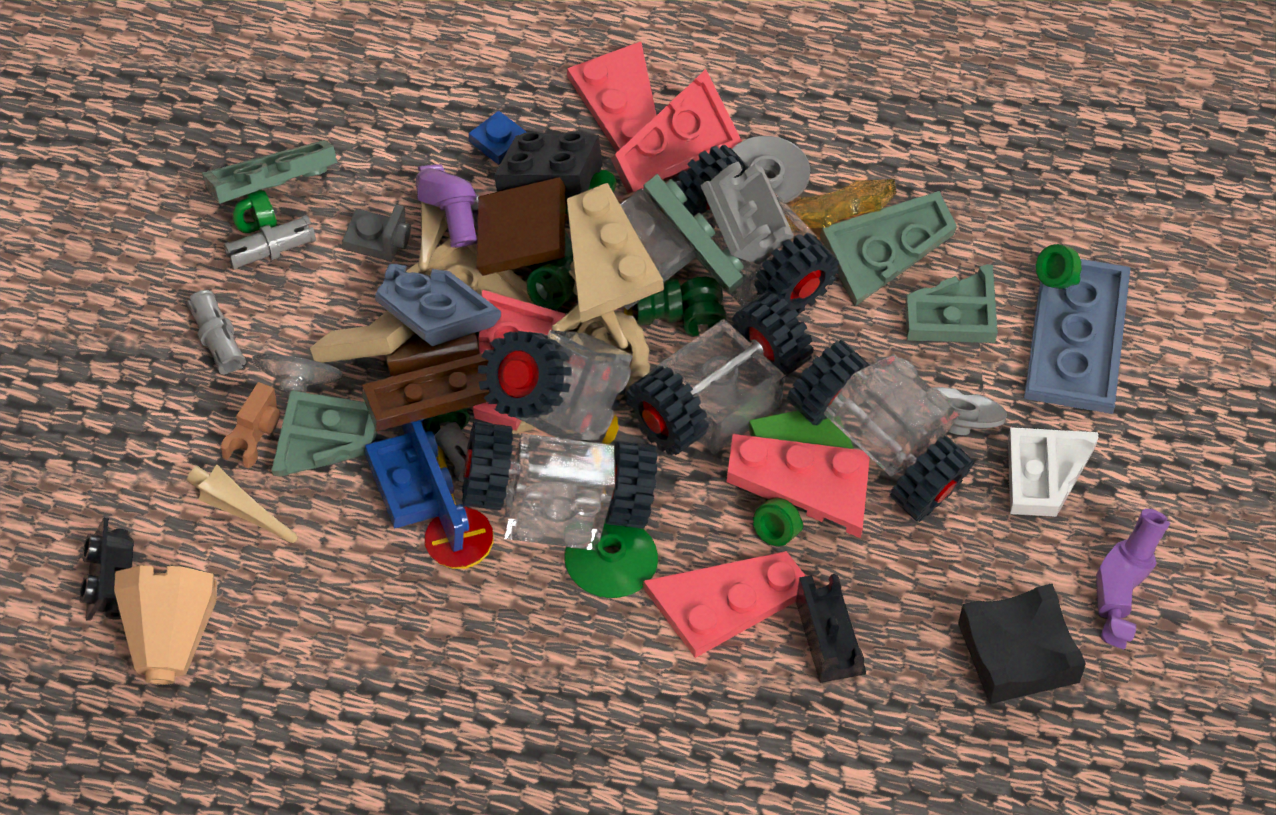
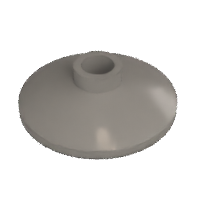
(780, 160)
(975, 411)

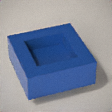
(495, 136)

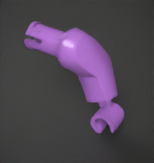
(453, 196)
(1122, 571)

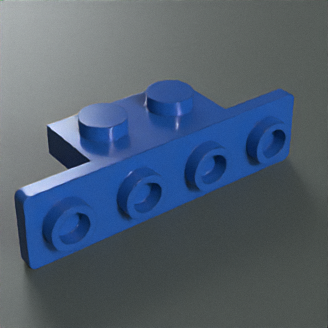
(414, 483)

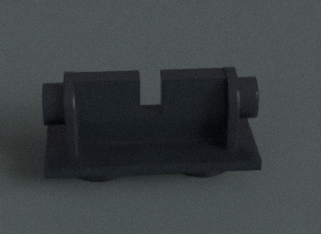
(106, 554)

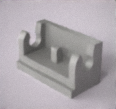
(747, 212)

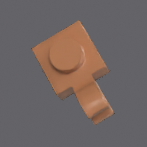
(254, 419)

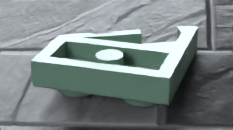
(954, 310)
(321, 432)

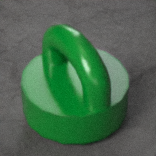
(260, 209)
(1058, 266)
(777, 522)

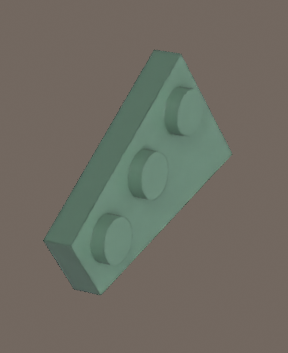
(269, 170)
(698, 232)
(887, 242)

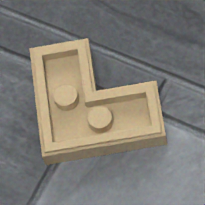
(377, 339)

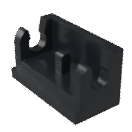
(829, 630)

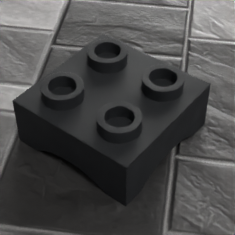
(547, 157)
(1021, 644)

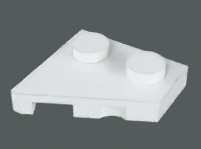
(1045, 467)

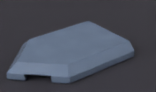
(435, 305)

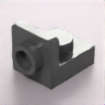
(377, 234)

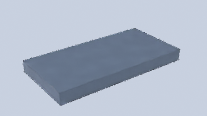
(1079, 339)

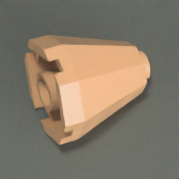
(164, 617)

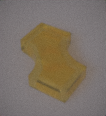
(851, 200)

